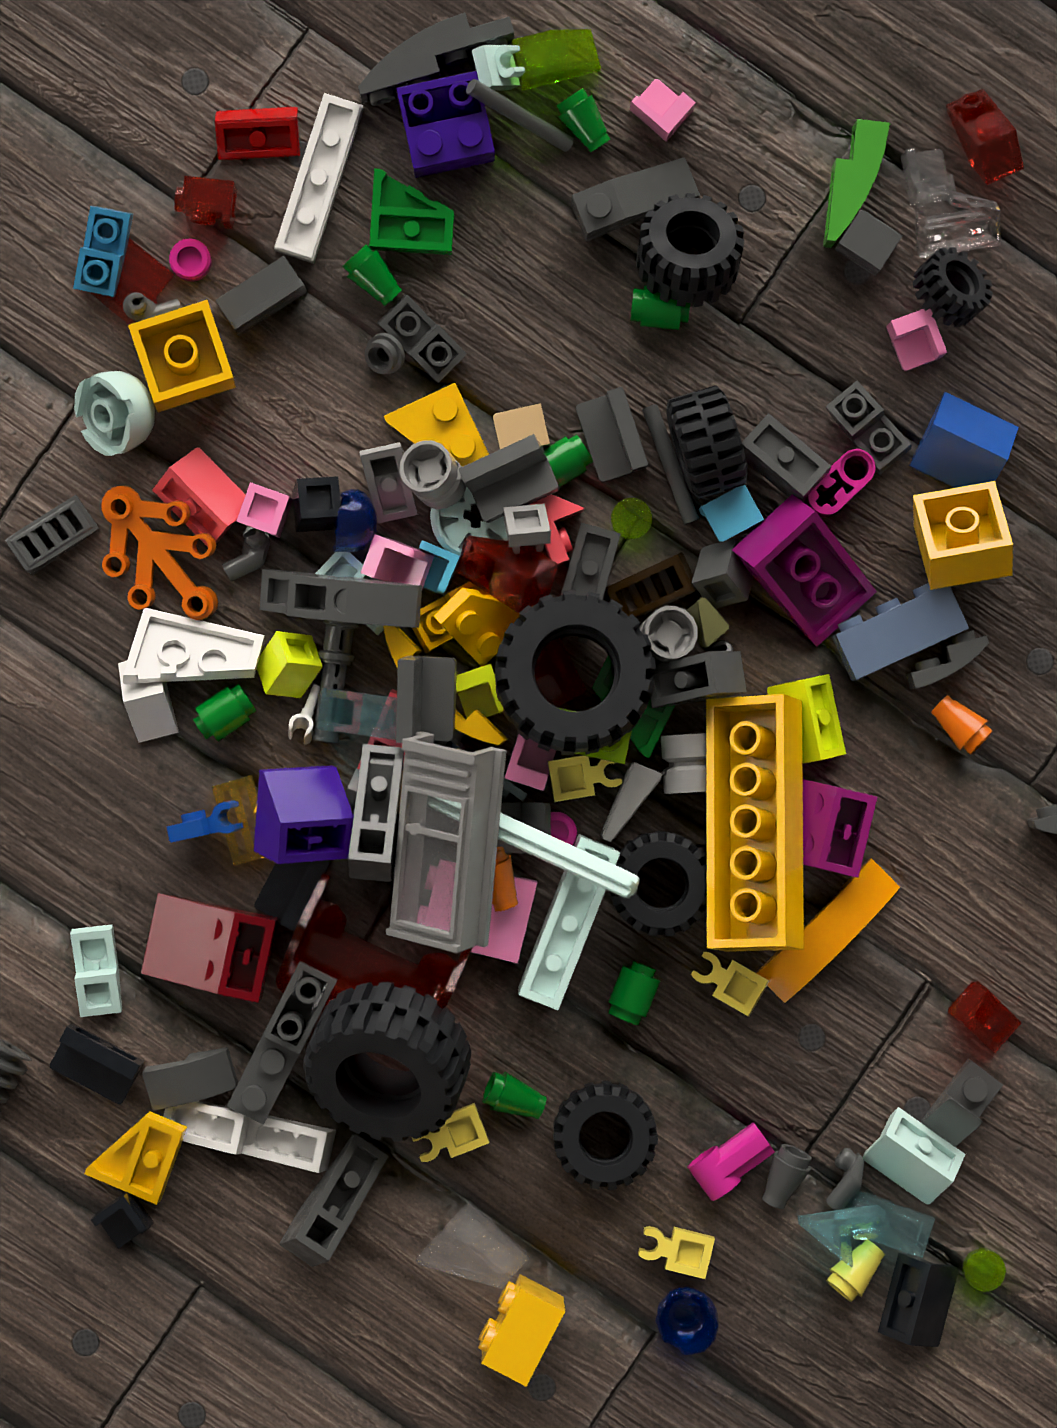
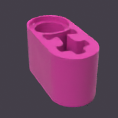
(840, 498)

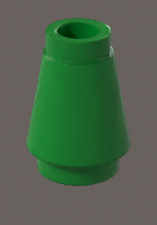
(584, 119)
(372, 275)
(512, 1096)

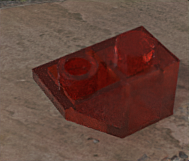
(986, 136)
(507, 576)

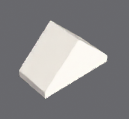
(148, 708)

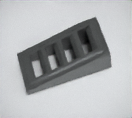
(44, 522)

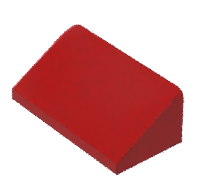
(257, 133)

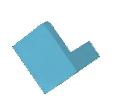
(731, 513)
(441, 569)

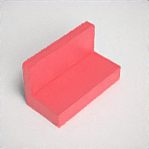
(206, 490)

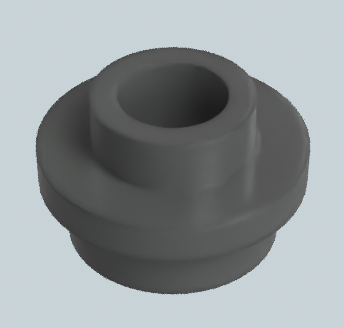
(378, 359)

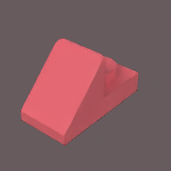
(559, 510)

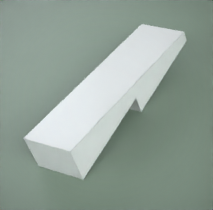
(277, 1140)

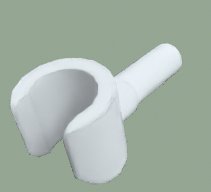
(304, 719)

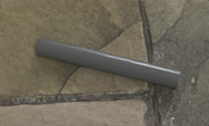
(519, 115)
(670, 464)

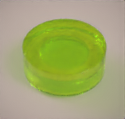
(631, 518)
(984, 1269)

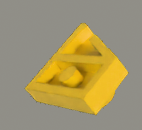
(442, 419)
(476, 622)
(141, 1158)

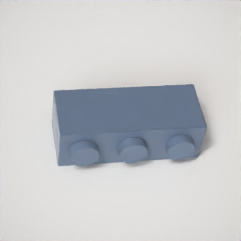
(898, 630)

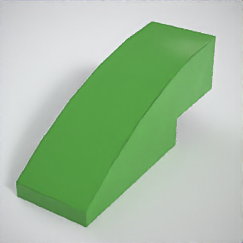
(854, 177)

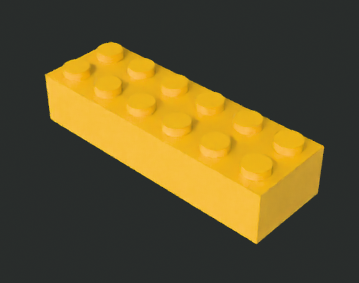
(754, 823)

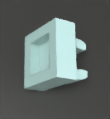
(497, 66)

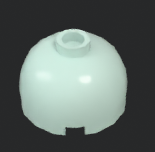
(115, 411)

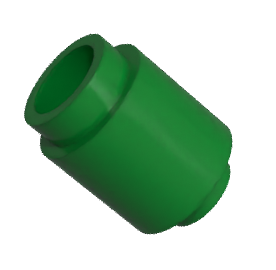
(656, 313)
(568, 459)
(224, 713)
(633, 992)

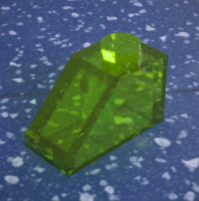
(555, 56)

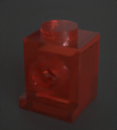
(207, 200)

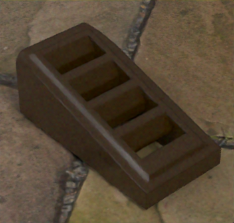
(685, 576)

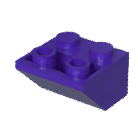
(445, 125)
(302, 815)

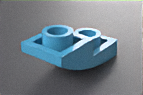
(103, 251)

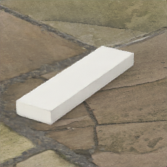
(319, 178)

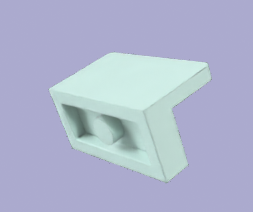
(914, 1157)

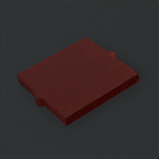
(139, 274)

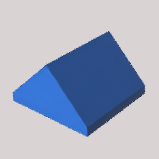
(963, 444)

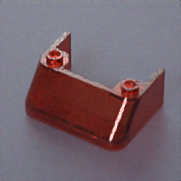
(352, 961)

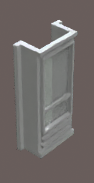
(446, 844)

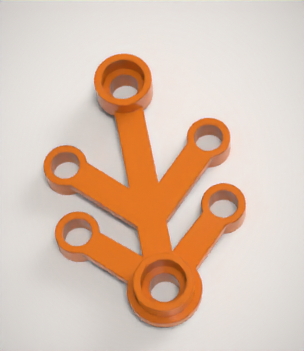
(154, 547)

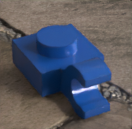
(197, 824)

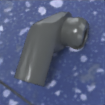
(140, 307)

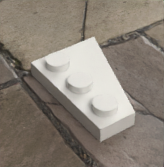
(189, 650)

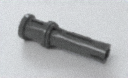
(335, 658)

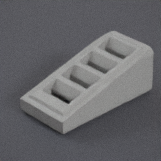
(633, 791)

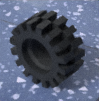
(952, 286)

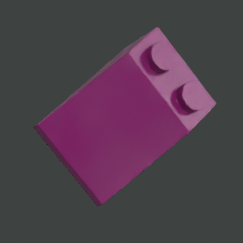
(804, 569)

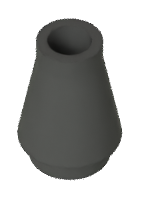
(786, 1173)

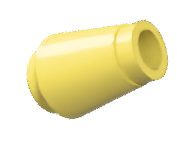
(854, 1280)

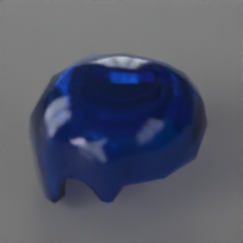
(355, 522)
(687, 1320)

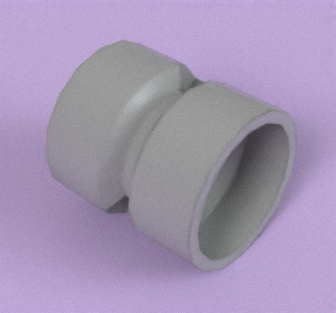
(432, 474)
(670, 633)
(686, 763)

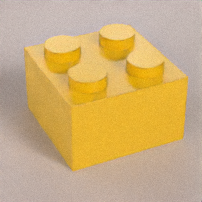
(182, 356)
(963, 535)
(522, 1329)

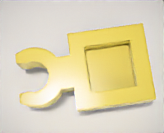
(575, 777)
(736, 985)
(459, 1134)
(685, 1251)

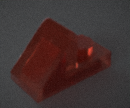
(984, 1016)

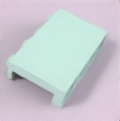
(564, 931)

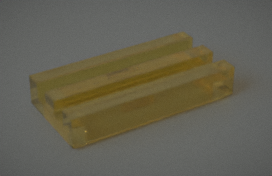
(231, 839)

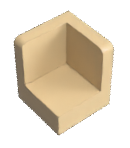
(519, 424)

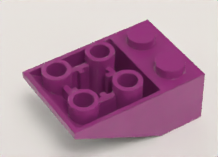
(835, 827)

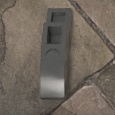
(419, 56)
(340, 598)
(282, 1042)

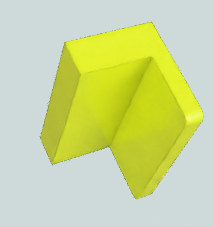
(820, 719)

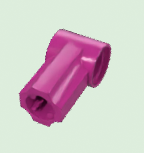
(721, 1167)

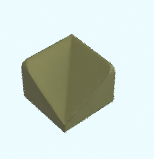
(709, 622)

